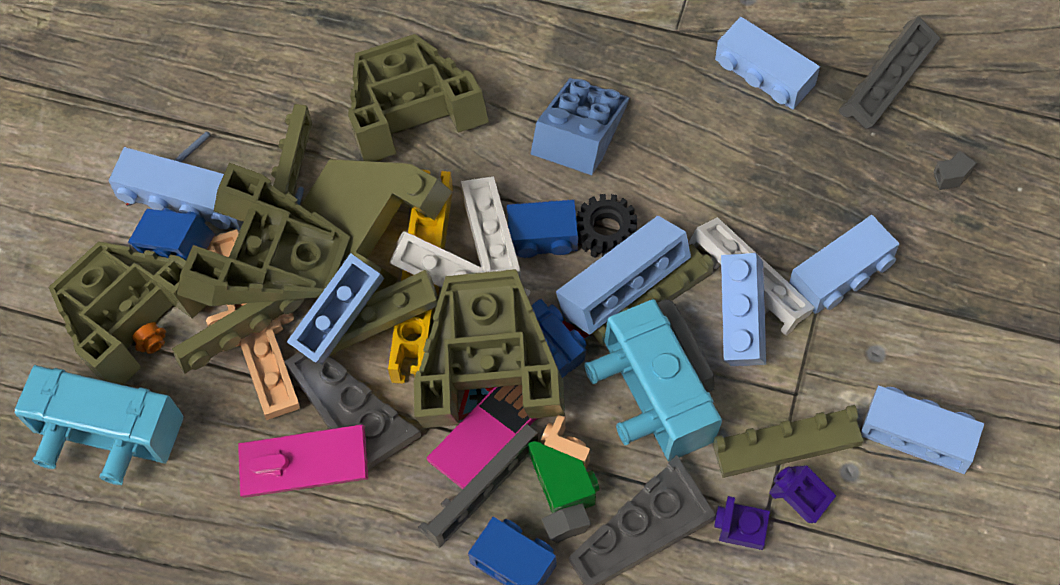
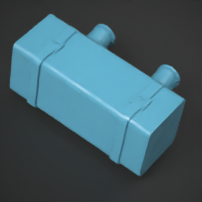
(660, 380)
(97, 415)

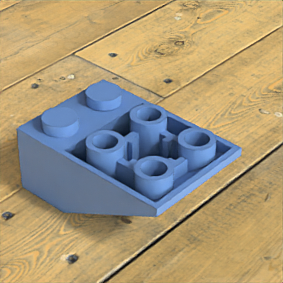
(578, 125)

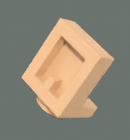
(572, 446)

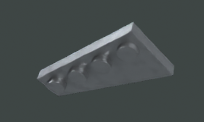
(347, 403)
(653, 520)

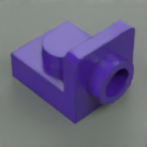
(803, 492)
(742, 524)

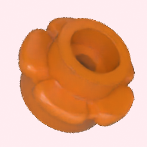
(149, 338)

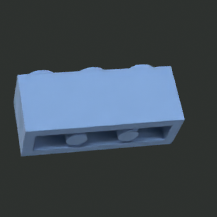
(766, 63)
(845, 264)
(335, 309)
(743, 309)
(922, 429)

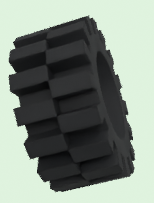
(600, 210)

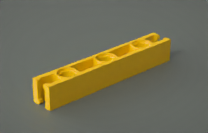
(435, 233)

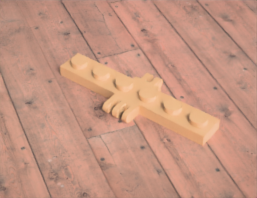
(261, 350)

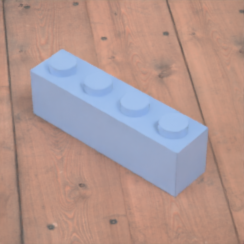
(168, 185)
(623, 274)

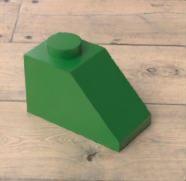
(562, 477)

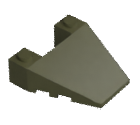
(405, 87)
(366, 196)
(277, 254)
(110, 298)
(485, 339)

